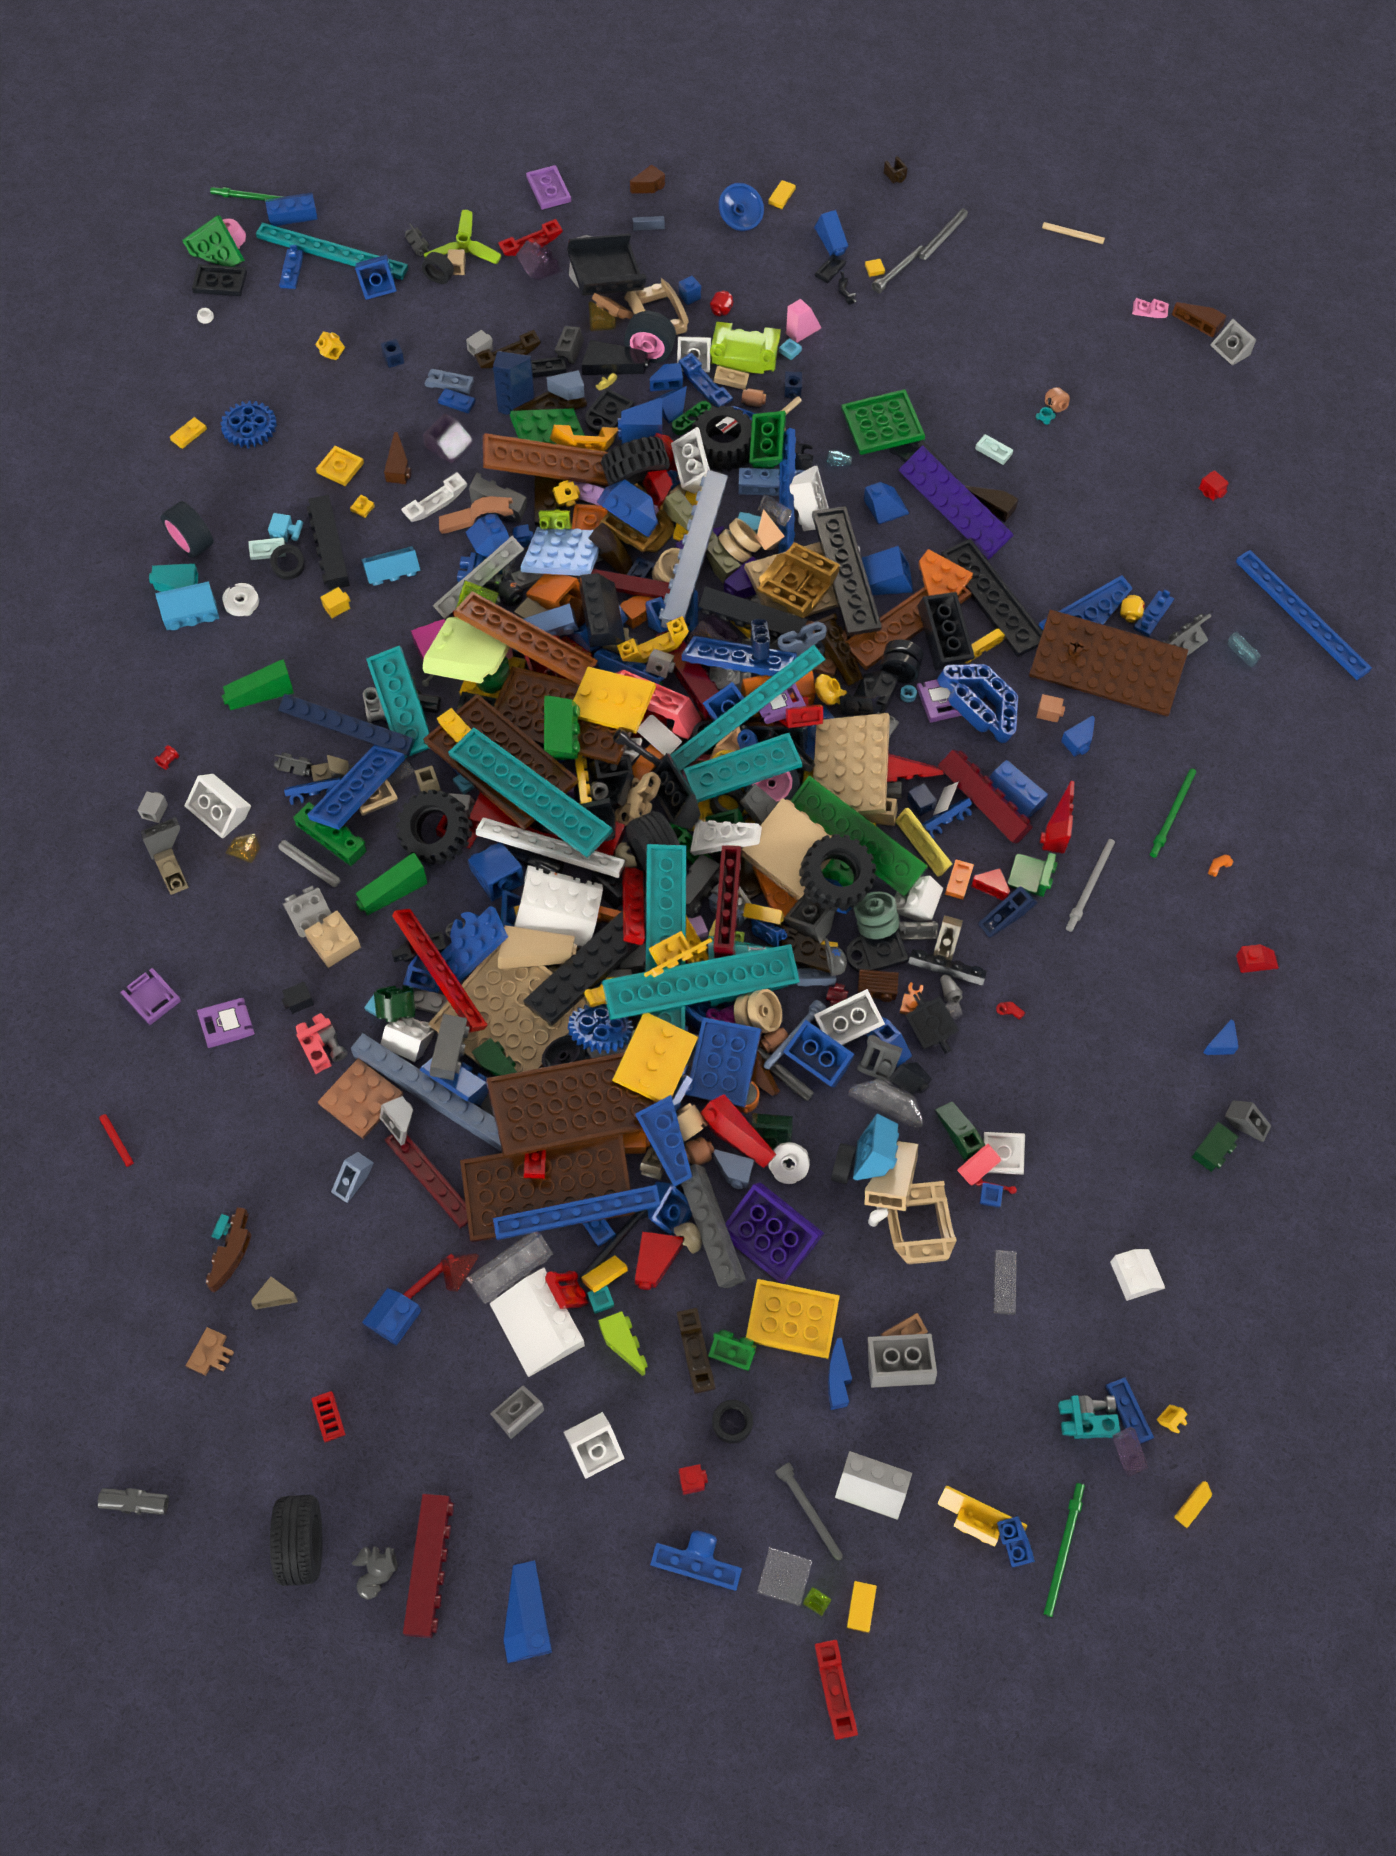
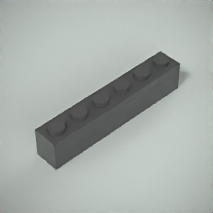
(712, 1229)

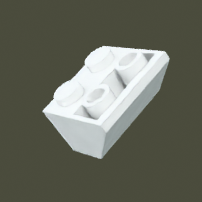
(920, 901)
(407, 1037)

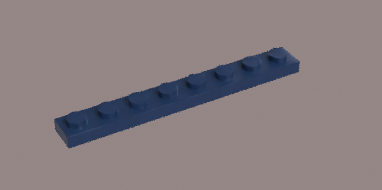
(346, 724)

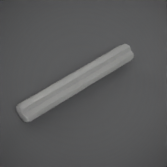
(309, 863)

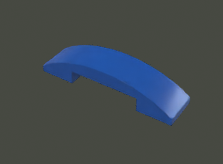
(702, 382)

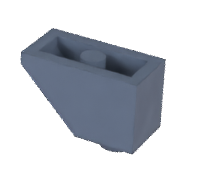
(566, 385)
(734, 1168)
(351, 1176)

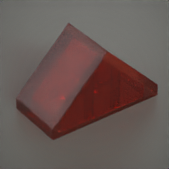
(457, 1269)

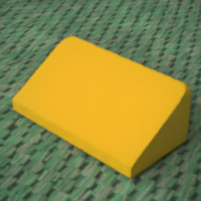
(763, 913)
(1194, 1504)

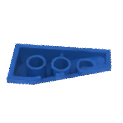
(526, 1623)

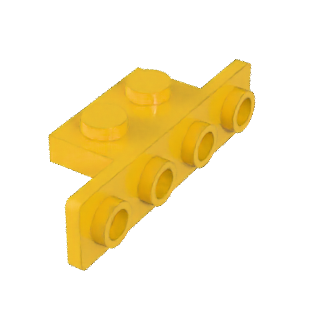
(672, 949)
(973, 1516)

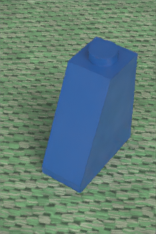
(831, 233)

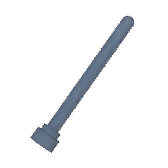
(814, 1008)

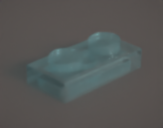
(1243, 649)

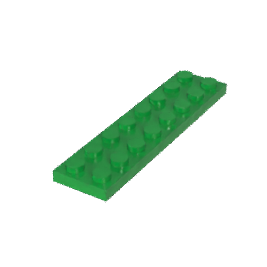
(893, 862)

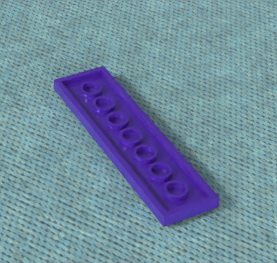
(955, 502)

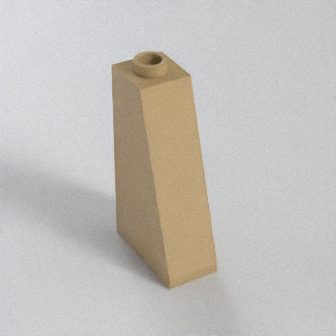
(534, 948)
(894, 1188)

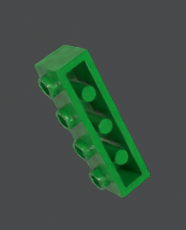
(337, 841)

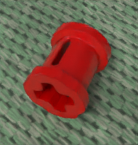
(166, 757)

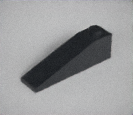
(798, 734)

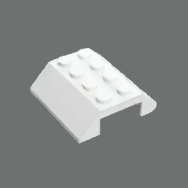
(559, 905)

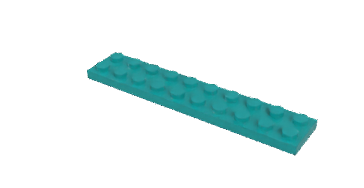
(531, 792)
(665, 908)
(700, 982)

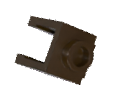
(898, 172)

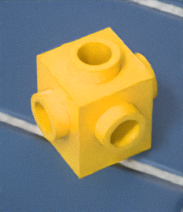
(330, 345)
(562, 498)

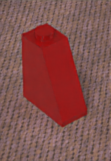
(655, 1258)

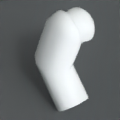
(877, 1215)

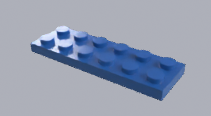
(734, 656)
(356, 787)

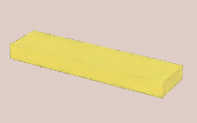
(923, 842)

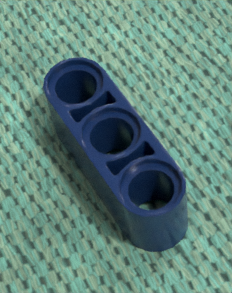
(760, 639)

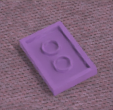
(548, 187)

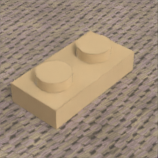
(731, 377)

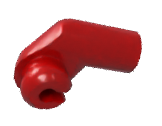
(1007, 1008)

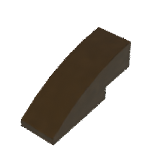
(611, 549)

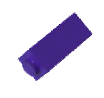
(739, 582)

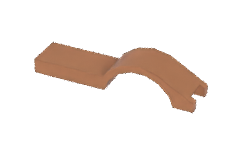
(466, 517)

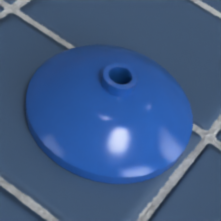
(747, 201)

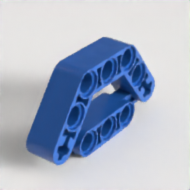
(960, 677)

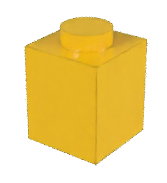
(335, 602)

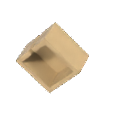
(332, 939)

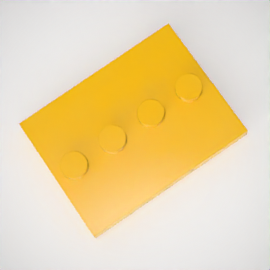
(613, 699)
(655, 1058)
(792, 1318)

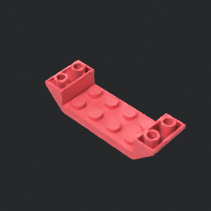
(672, 706)

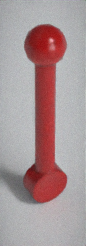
(1012, 1189)

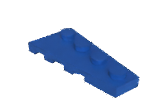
(664, 1134)

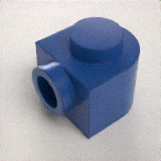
(523, 535)

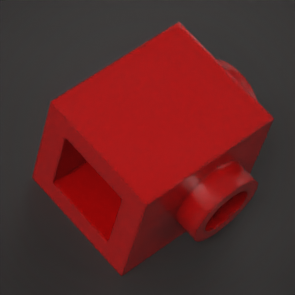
(1214, 485)
(692, 1479)

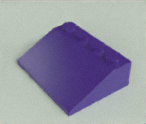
(771, 1232)

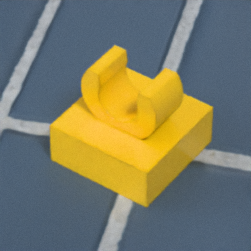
(362, 506)
(1172, 1417)

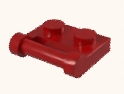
(566, 1296)

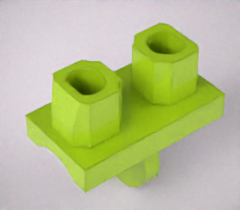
(555, 519)

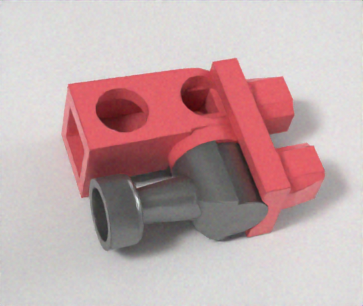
(317, 1037)

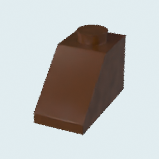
(648, 181)

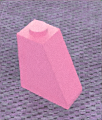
(801, 321)

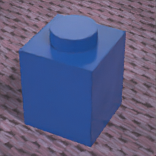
(689, 290)

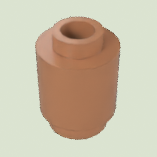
(753, 397)
(772, 1040)

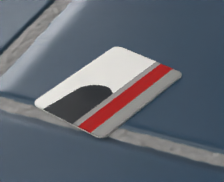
(726, 424)

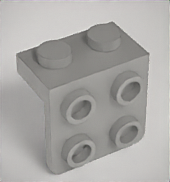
(306, 909)

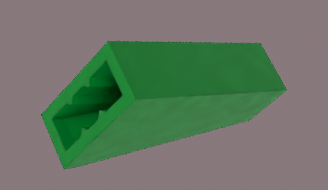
(258, 686)
(392, 885)

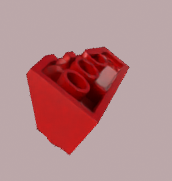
(907, 768)
(1060, 825)
(733, 1128)

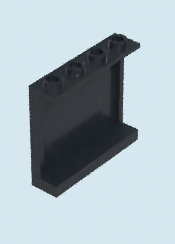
(605, 264)

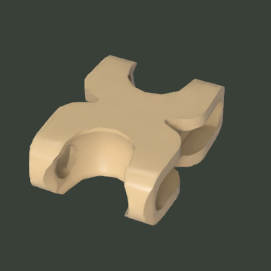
(639, 798)

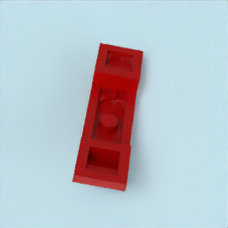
(548, 233)
(835, 1690)

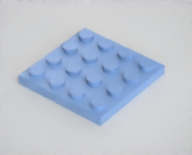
(560, 552)

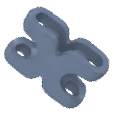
(804, 639)

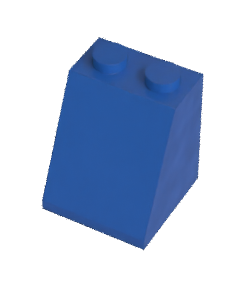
(640, 421)
(888, 572)
(496, 870)

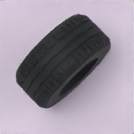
(649, 829)
(296, 1540)

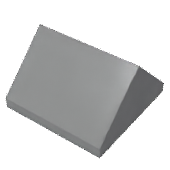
(1234, 343)
(517, 1411)

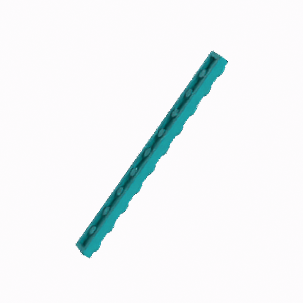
(323, 248)
(747, 707)

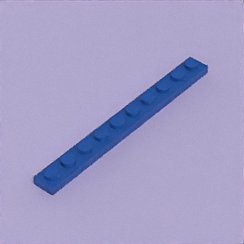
(1303, 615)

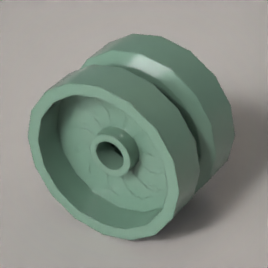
(877, 915)

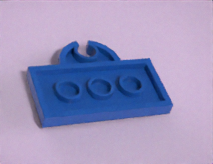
(473, 941)

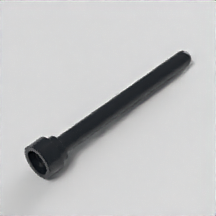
(622, 737)
(616, 1240)

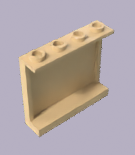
(782, 846)

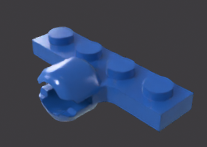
(697, 1561)

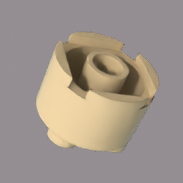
(690, 1121)

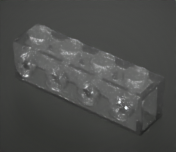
(509, 1267)

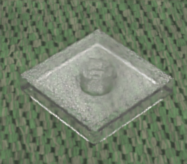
(784, 1576)

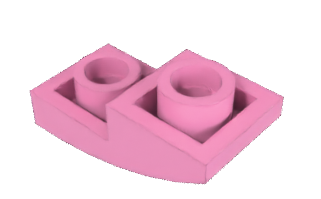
(1155, 309)

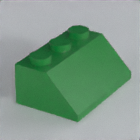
(767, 439)
(561, 728)

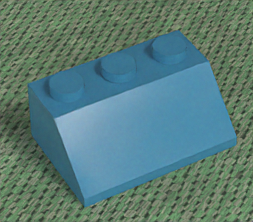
(391, 565)
(187, 606)
(876, 1149)

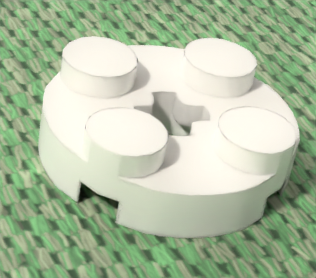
(242, 608)
(795, 1172)

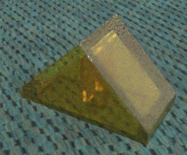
(600, 319)
(244, 847)

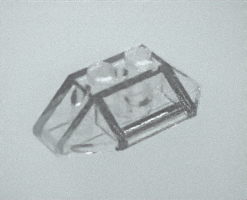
(889, 1100)

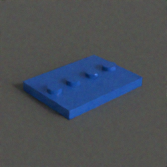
(724, 1061)

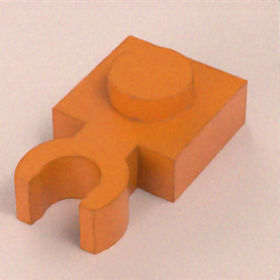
(909, 1002)

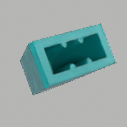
(173, 576)

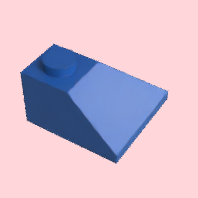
(884, 502)
(673, 1208)

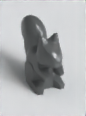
(379, 1568)

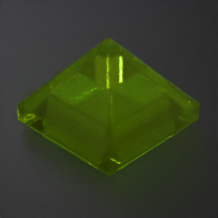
(817, 1601)

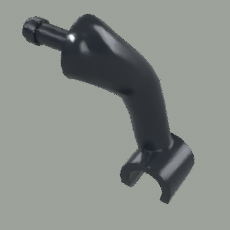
(842, 289)

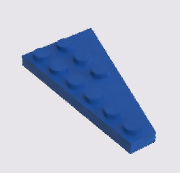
(1098, 604)

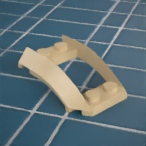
(656, 292)
(925, 1250)

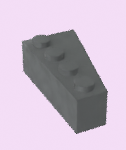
(757, 804)

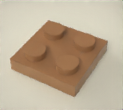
(613, 307)

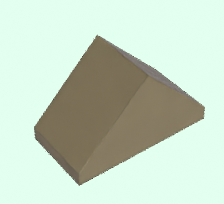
(272, 1295)

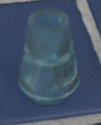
(838, 458)

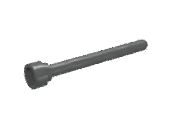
(880, 284)
(786, 1474)

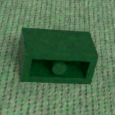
(1215, 1146)

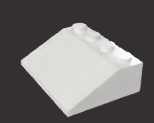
(536, 1324)

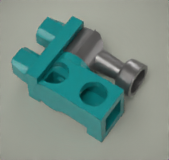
(1084, 1422)

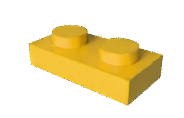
(188, 432)
(453, 725)

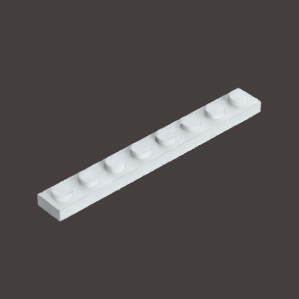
(549, 847)

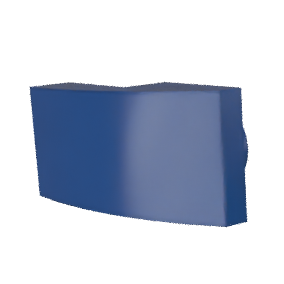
(1016, 1541)

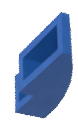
(838, 1377)

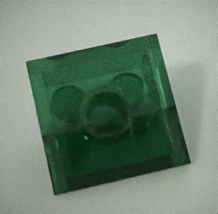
(773, 1128)

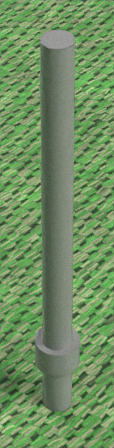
(1077, 912)

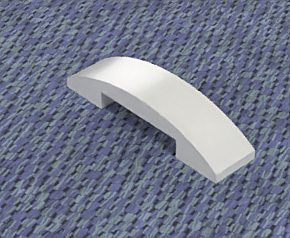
(442, 497)

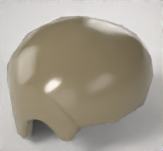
(621, 852)
(691, 1236)

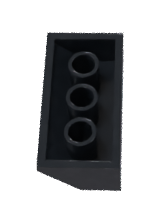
(601, 610)
(945, 630)
(676, 794)

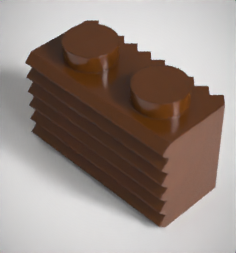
(880, 984)

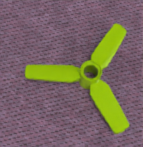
(464, 242)

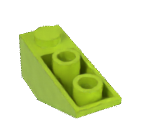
(619, 1339)

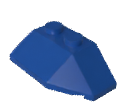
(630, 506)
(487, 534)
(613, 662)

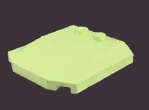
(464, 652)

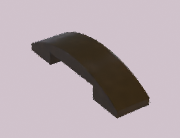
(524, 346)
(695, 1351)

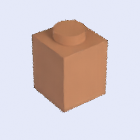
(1050, 708)

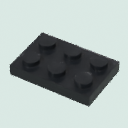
(219, 280)

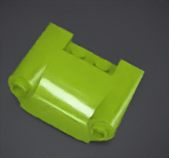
(743, 349)

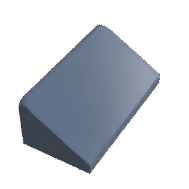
(648, 223)

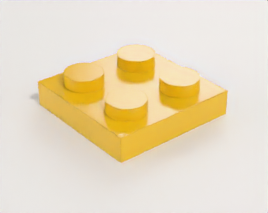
(340, 465)

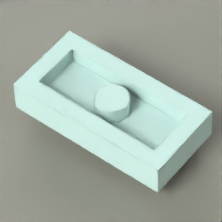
(994, 449)
(263, 548)

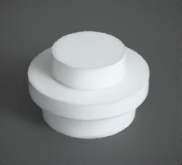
(205, 315)

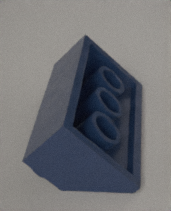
(512, 380)

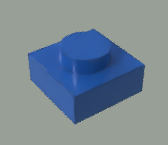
(991, 1195)

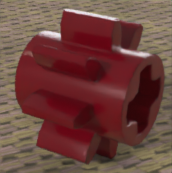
(836, 994)

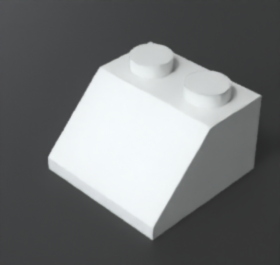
(698, 346)
(1137, 1273)
(594, 1445)

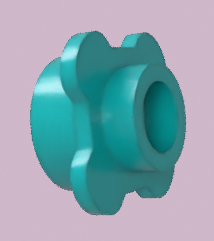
(1046, 415)

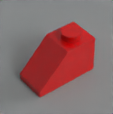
(657, 486)
(1256, 958)

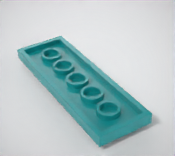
(399, 696)
(743, 767)

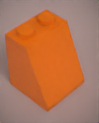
(554, 590)

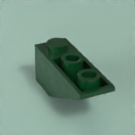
(493, 1060)
(960, 1130)

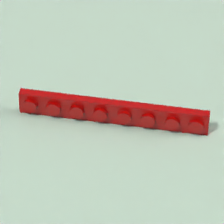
(439, 969)

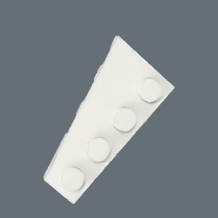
(710, 836)

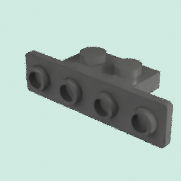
(1191, 634)

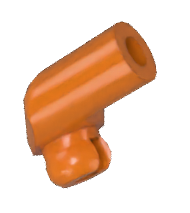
(1224, 860)

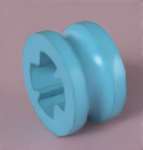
(909, 689)

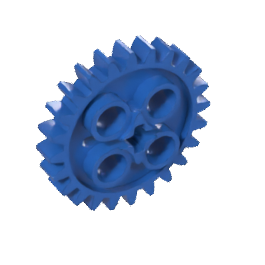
(248, 424)
(596, 1030)

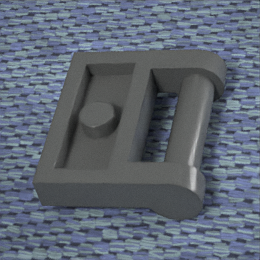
(886, 1061)

